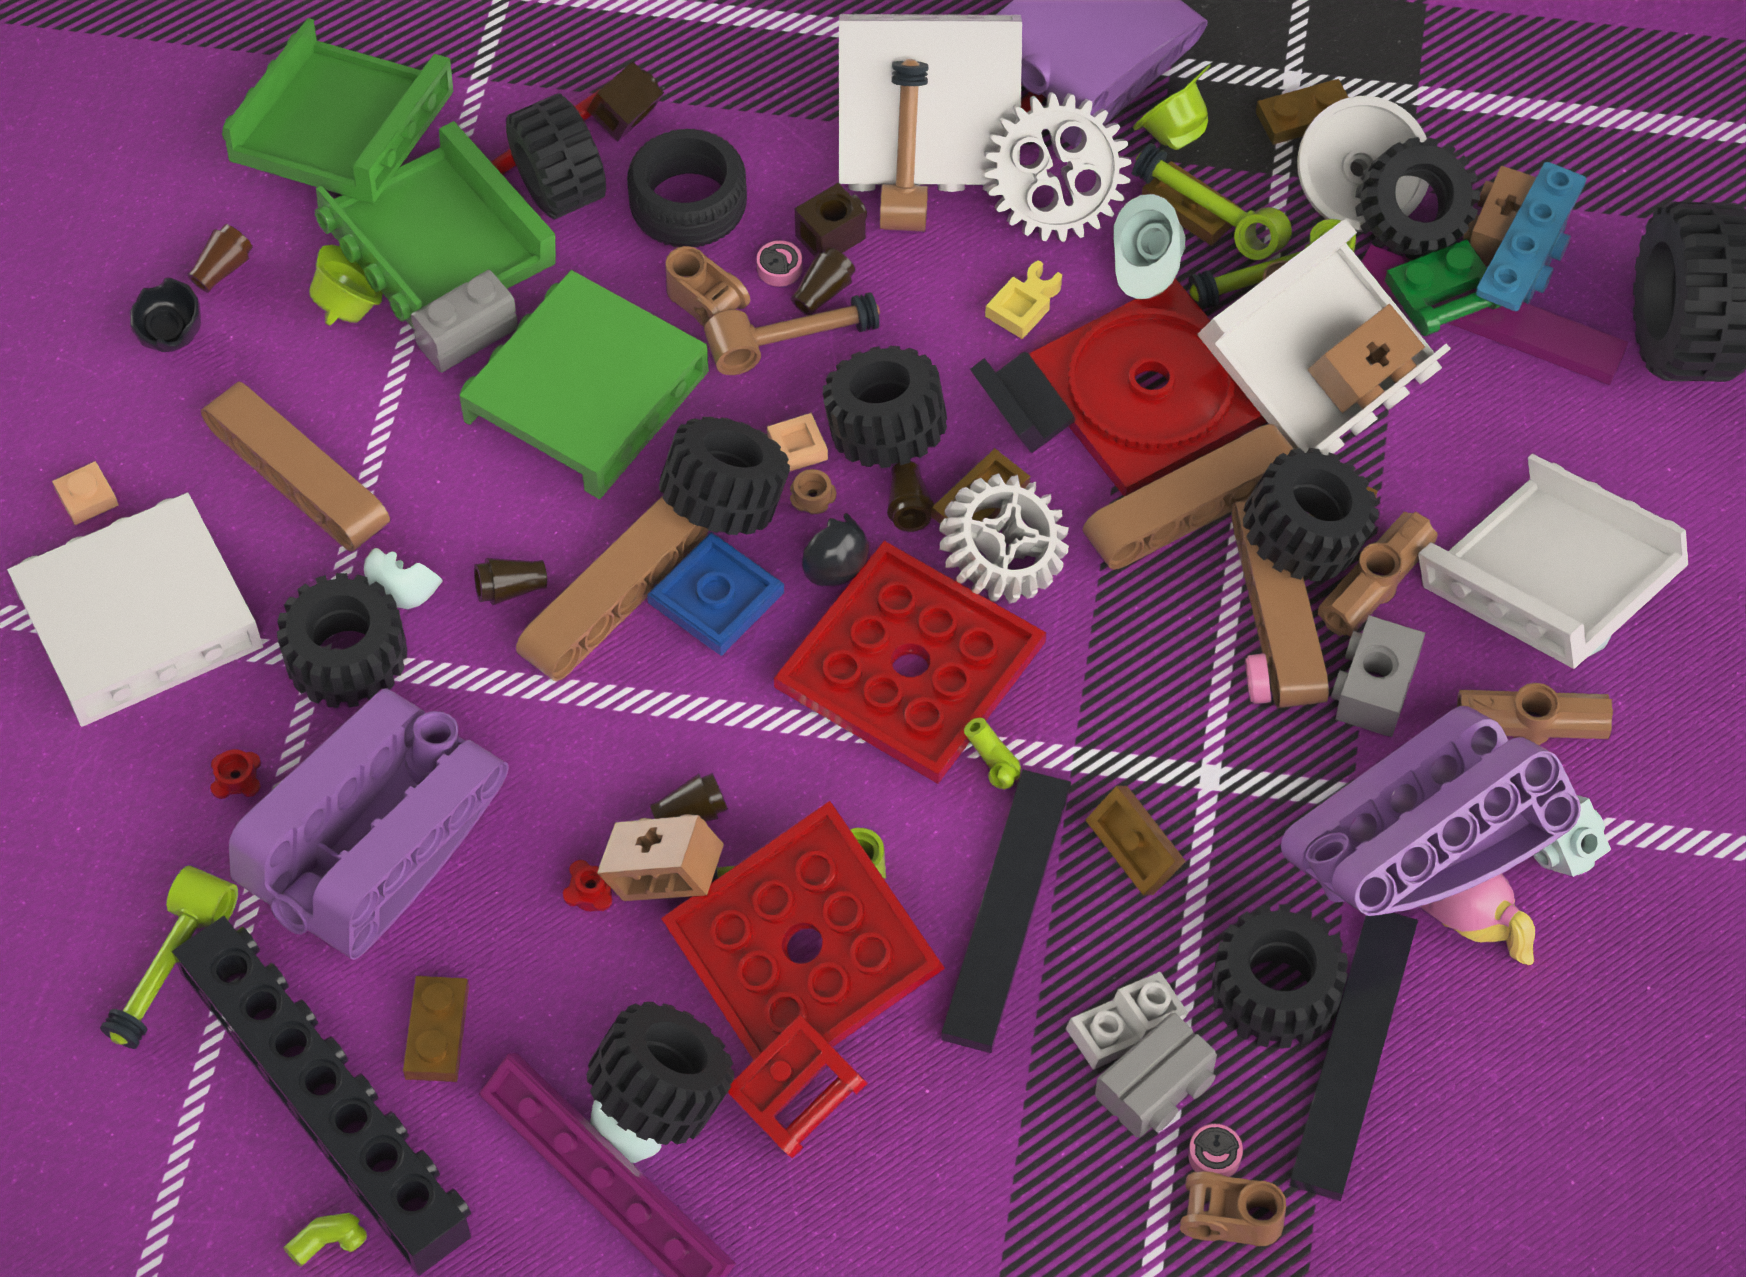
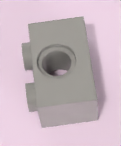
(1372, 700)

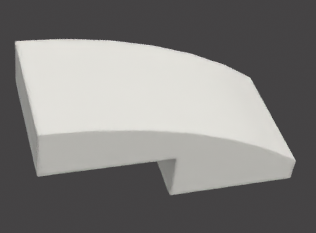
(1118, 1025)

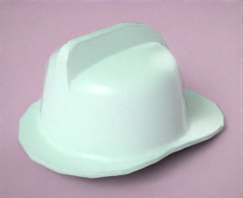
(1147, 246)

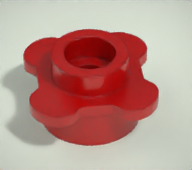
(235, 762)
(579, 895)

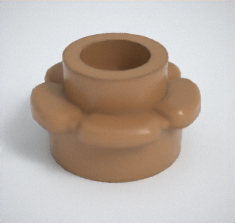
(812, 482)

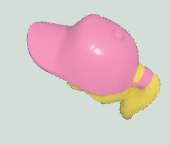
(1488, 915)

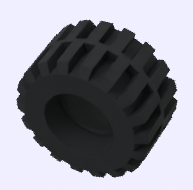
(556, 156)
(1446, 178)
(885, 406)
(724, 475)
(1328, 492)
(332, 609)
(1284, 939)
(660, 1073)

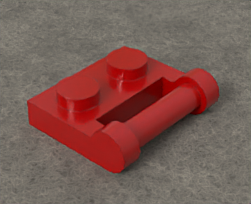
(783, 1073)

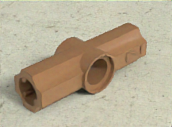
(1364, 591)
(1562, 713)

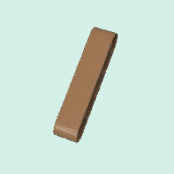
(295, 466)
(1183, 498)
(608, 591)
(1282, 625)

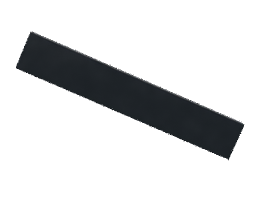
(1006, 912)
(1353, 1055)

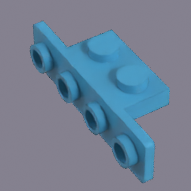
(1533, 239)

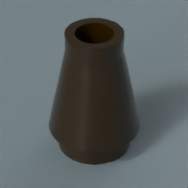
(825, 278)
(909, 499)
(508, 578)
(695, 797)

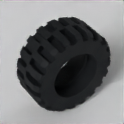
(1692, 292)

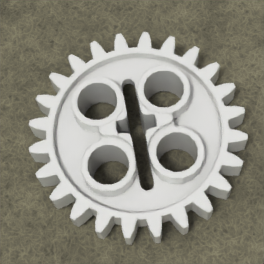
(1094, 152)

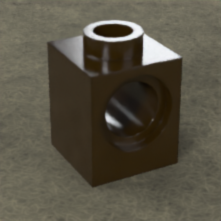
(625, 100)
(831, 221)

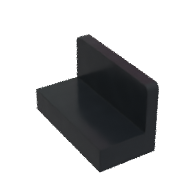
(1025, 399)

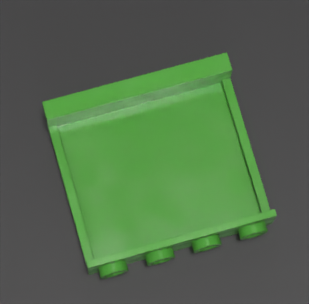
(335, 116)
(439, 227)
(587, 380)

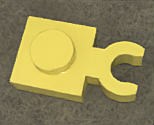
(1024, 304)

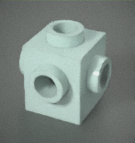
(1579, 847)

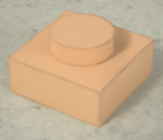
(799, 441)
(85, 493)

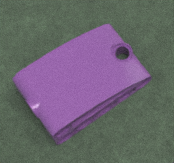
(1101, 48)
(364, 822)
(1444, 825)

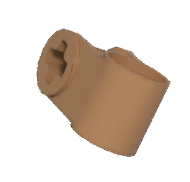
(706, 289)
(1229, 1208)

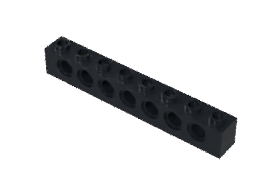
(419, 1235)

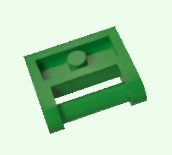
(1436, 279)

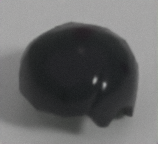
(166, 316)
(836, 553)

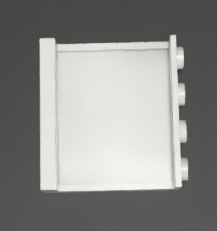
(968, 91)
(1290, 324)
(1558, 563)
(135, 608)

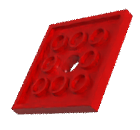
(1138, 430)
(901, 610)
(800, 881)

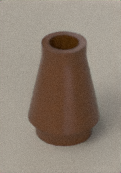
(221, 256)

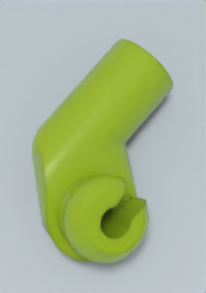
(1002, 763)
(326, 1230)

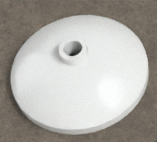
(1351, 132)

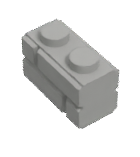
(464, 321)
(1157, 1076)

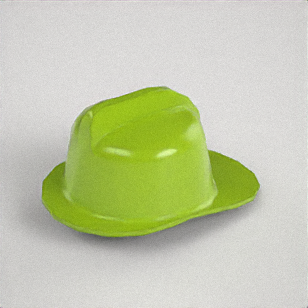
(1178, 118)
(341, 287)

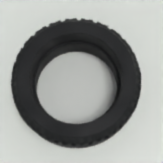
(687, 153)

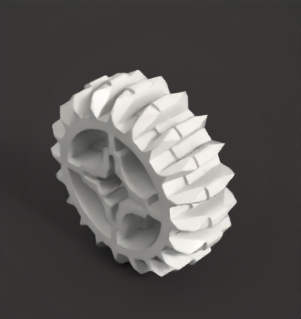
(1038, 540)

